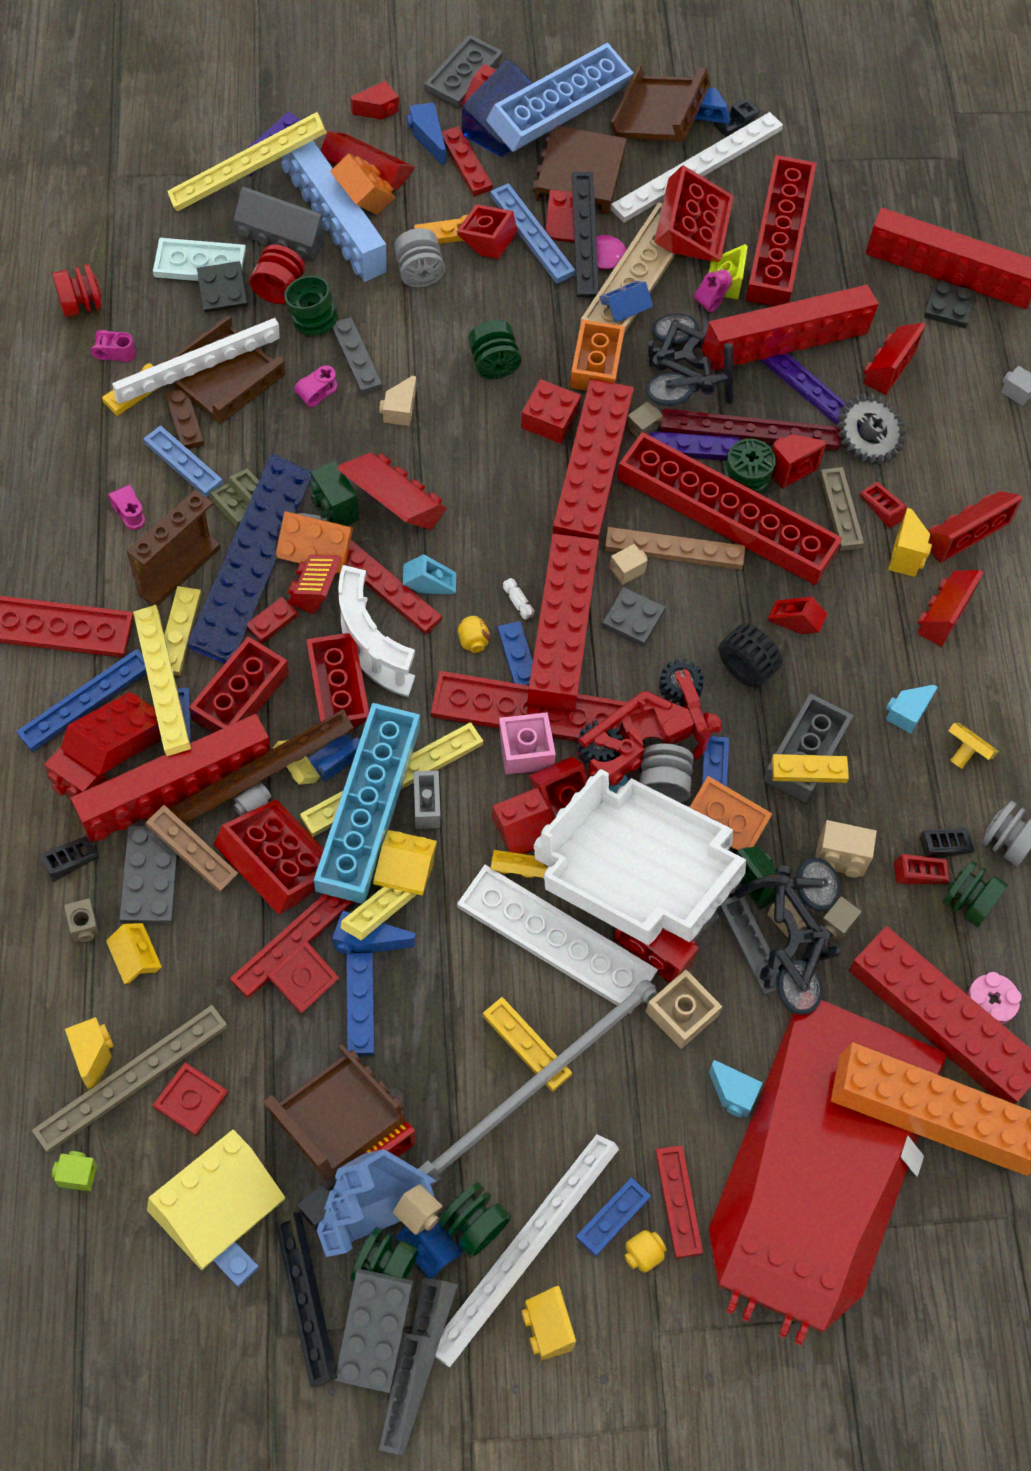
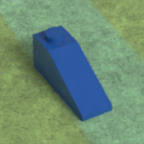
(427, 130)
(381, 939)

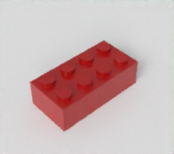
(239, 687)
(112, 733)

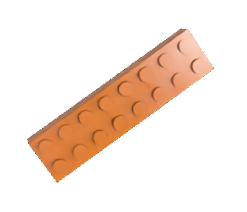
(934, 1107)

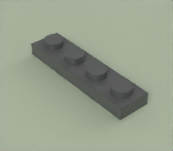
(356, 356)

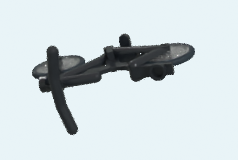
(676, 388)
(819, 889)

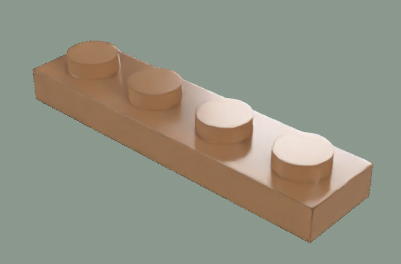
(191, 848)

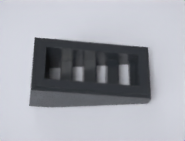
(938, 834)
(66, 849)

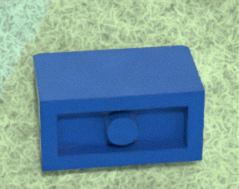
(628, 300)
(335, 756)
(435, 1249)

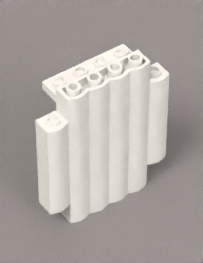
(639, 859)

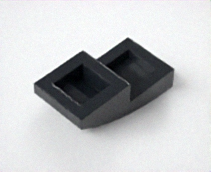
(739, 116)

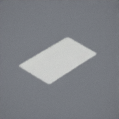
(912, 1156)

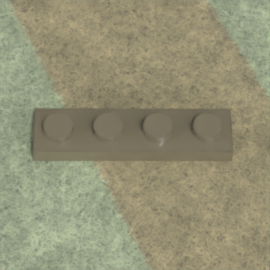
(841, 508)

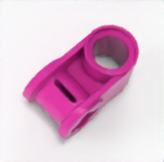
(713, 289)
(114, 345)
(315, 388)
(128, 507)

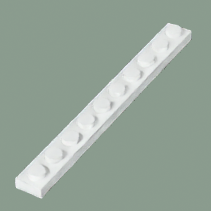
(702, 164)
(524, 1249)

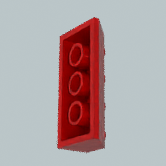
(339, 144)
(973, 524)
(338, 677)

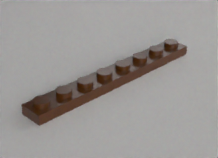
(262, 767)

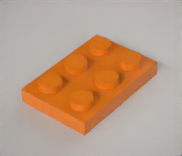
(311, 536)
(732, 811)

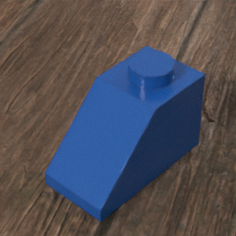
(713, 108)

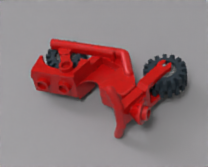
(646, 718)

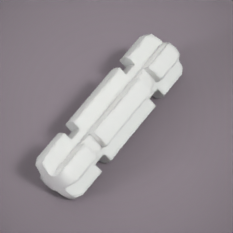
(518, 599)

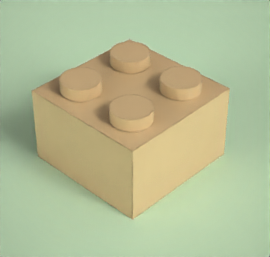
(846, 847)
(683, 1009)

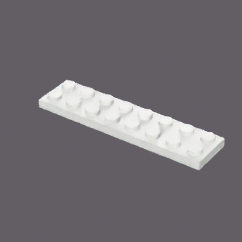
(554, 936)

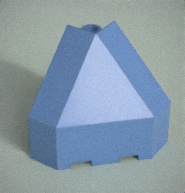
(365, 1198)

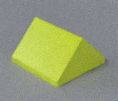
(734, 263)

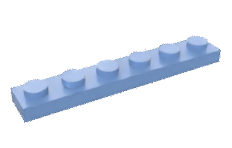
(534, 234)

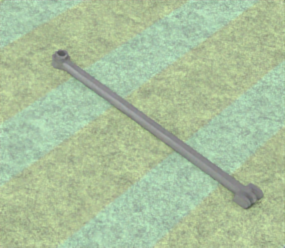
(643, 993)

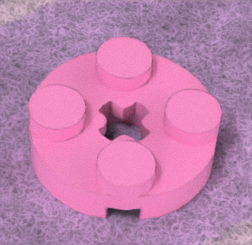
(1001, 987)

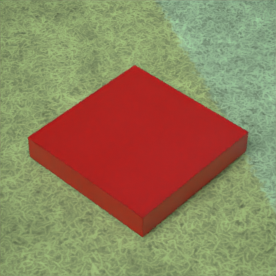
(302, 976)
(190, 1099)

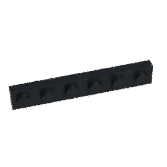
(584, 234)
(306, 1300)

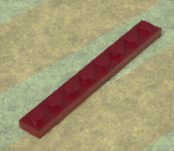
(744, 427)

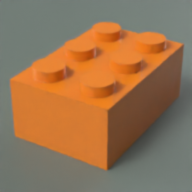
(363, 183)
(596, 353)

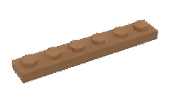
(677, 548)

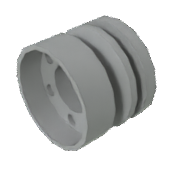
(419, 257)
(668, 770)
(1010, 832)

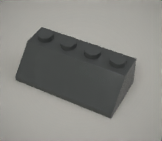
(278, 223)

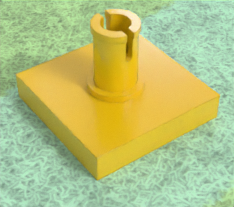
(971, 744)

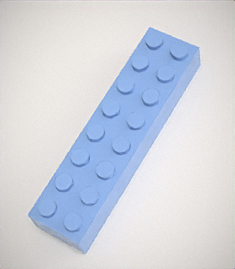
(559, 97)
(340, 215)

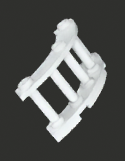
(379, 656)

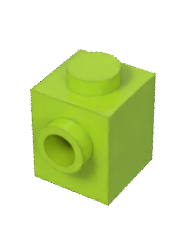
(74, 1171)

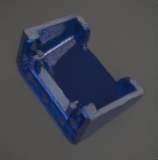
(500, 85)

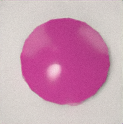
(609, 251)

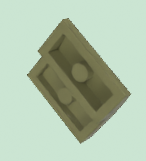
(235, 495)

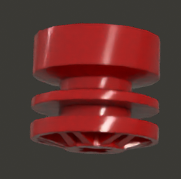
(275, 272)
(77, 290)

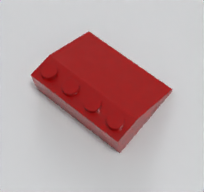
(694, 216)
(395, 489)
(272, 854)

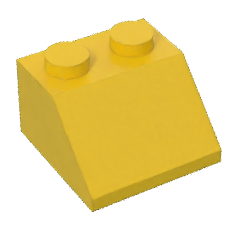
(910, 546)
(405, 862)
(90, 1049)
(549, 1324)

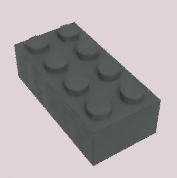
(814, 732)

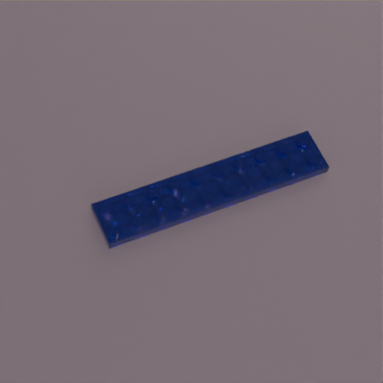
(248, 560)

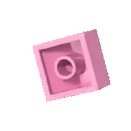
(526, 743)

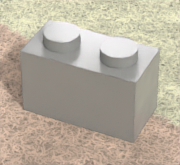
(426, 799)

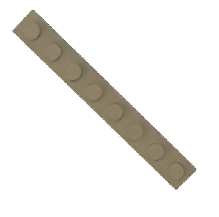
(129, 1079)

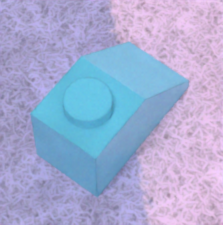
(429, 576)
(909, 707)
(734, 1089)

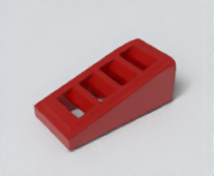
(889, 516)
(905, 870)

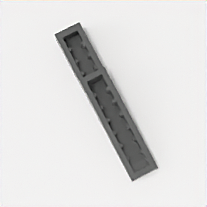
(746, 936)
(415, 1363)

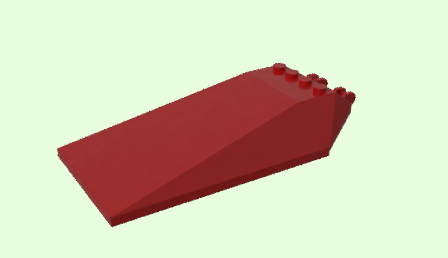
(812, 1178)

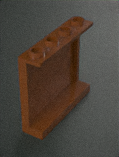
(660, 106)
(581, 151)
(232, 382)
(172, 549)
(338, 1114)

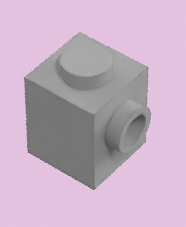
(1017, 385)

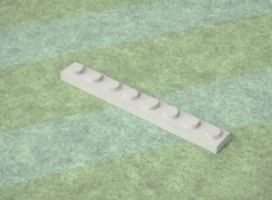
(196, 361)

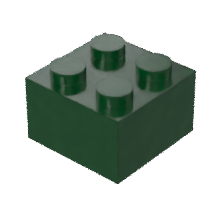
(334, 495)

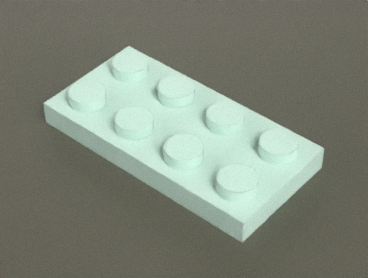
(182, 257)

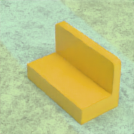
(133, 952)

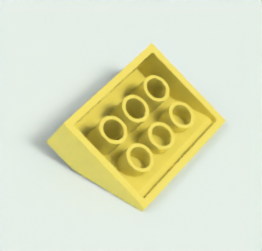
(215, 1199)

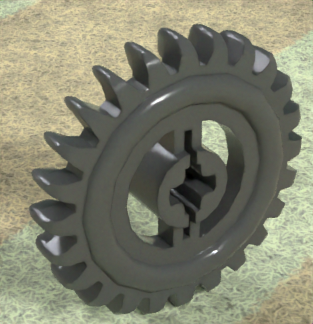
(870, 429)

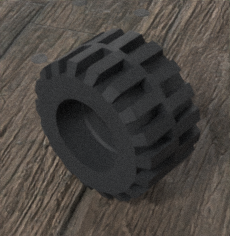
(750, 655)

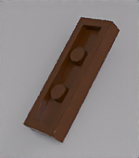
(184, 419)

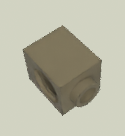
(644, 419)
(82, 910)
(840, 919)

